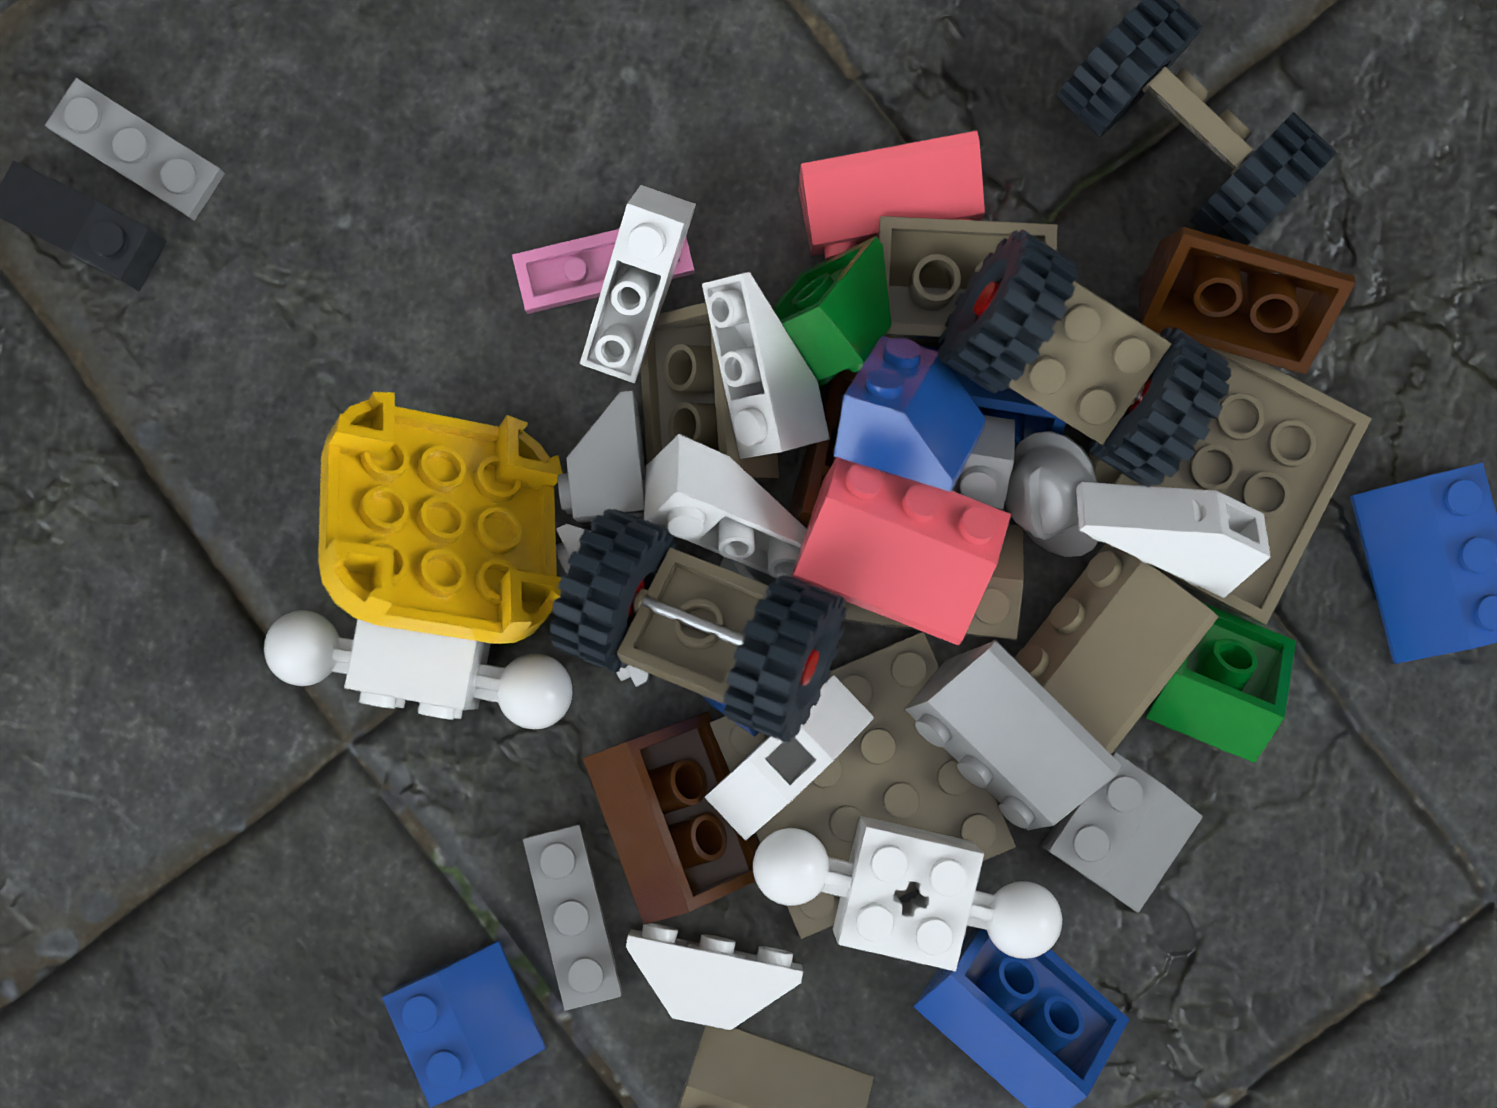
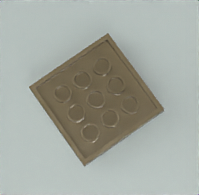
(1276, 452)
(880, 775)

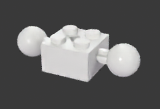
(417, 667)
(928, 930)

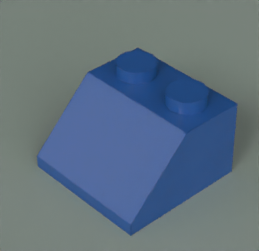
(909, 416)
(464, 1023)

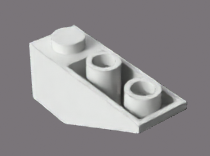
(637, 282)
(764, 376)
(720, 507)
(1183, 531)

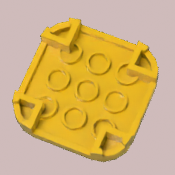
(438, 523)

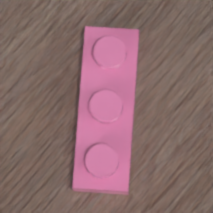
(573, 270)

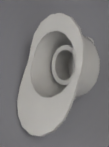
(1044, 492)

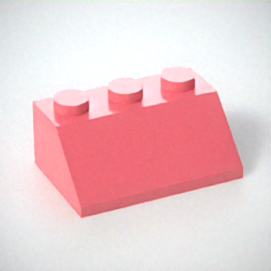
(912, 180)
(901, 548)

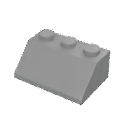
(1011, 737)

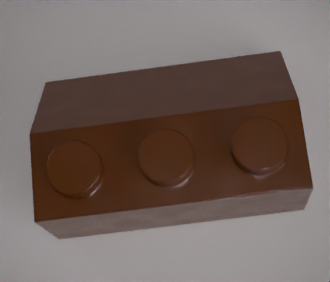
(1242, 298)
(663, 827)

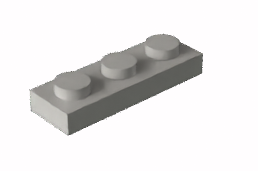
(135, 149)
(572, 917)

